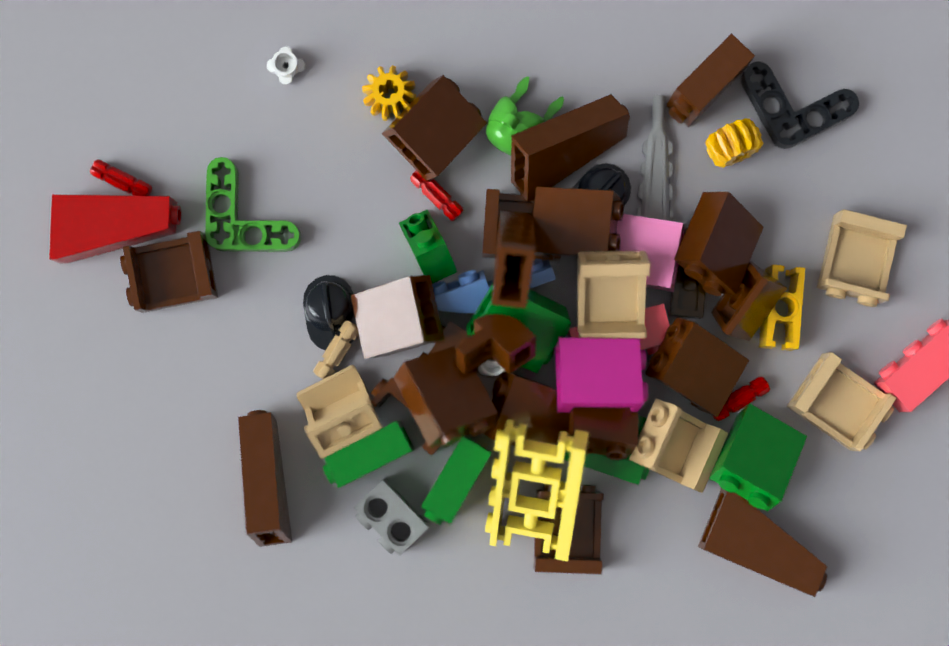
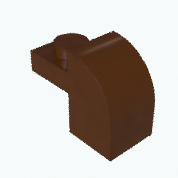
(496, 338)

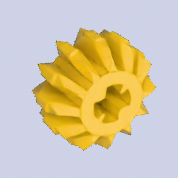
(381, 85)
(734, 142)

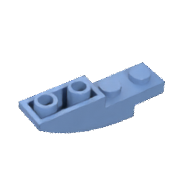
(471, 287)

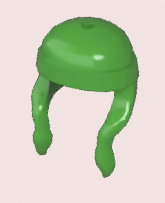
(507, 121)

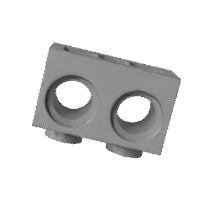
(397, 511)

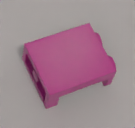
(600, 373)

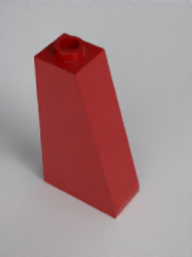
(104, 223)

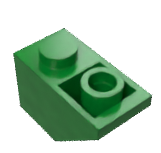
(428, 246)

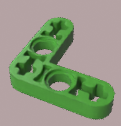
(238, 229)

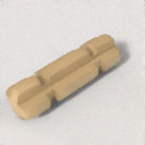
(336, 350)

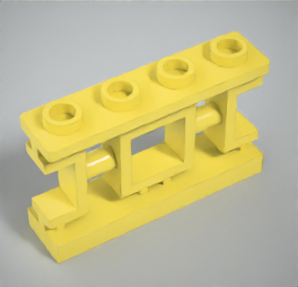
(562, 493)

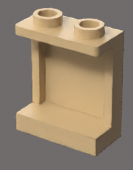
(859, 257)
(612, 294)
(841, 403)
(338, 411)
(678, 446)

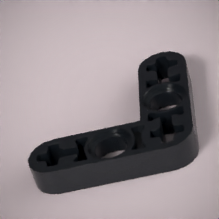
(786, 116)

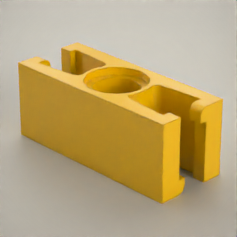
(792, 320)

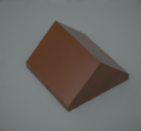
(744, 312)

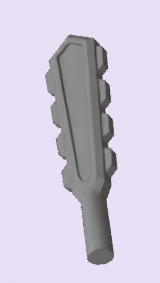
(656, 169)

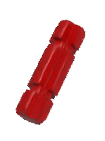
(120, 179)
(438, 196)
(744, 396)

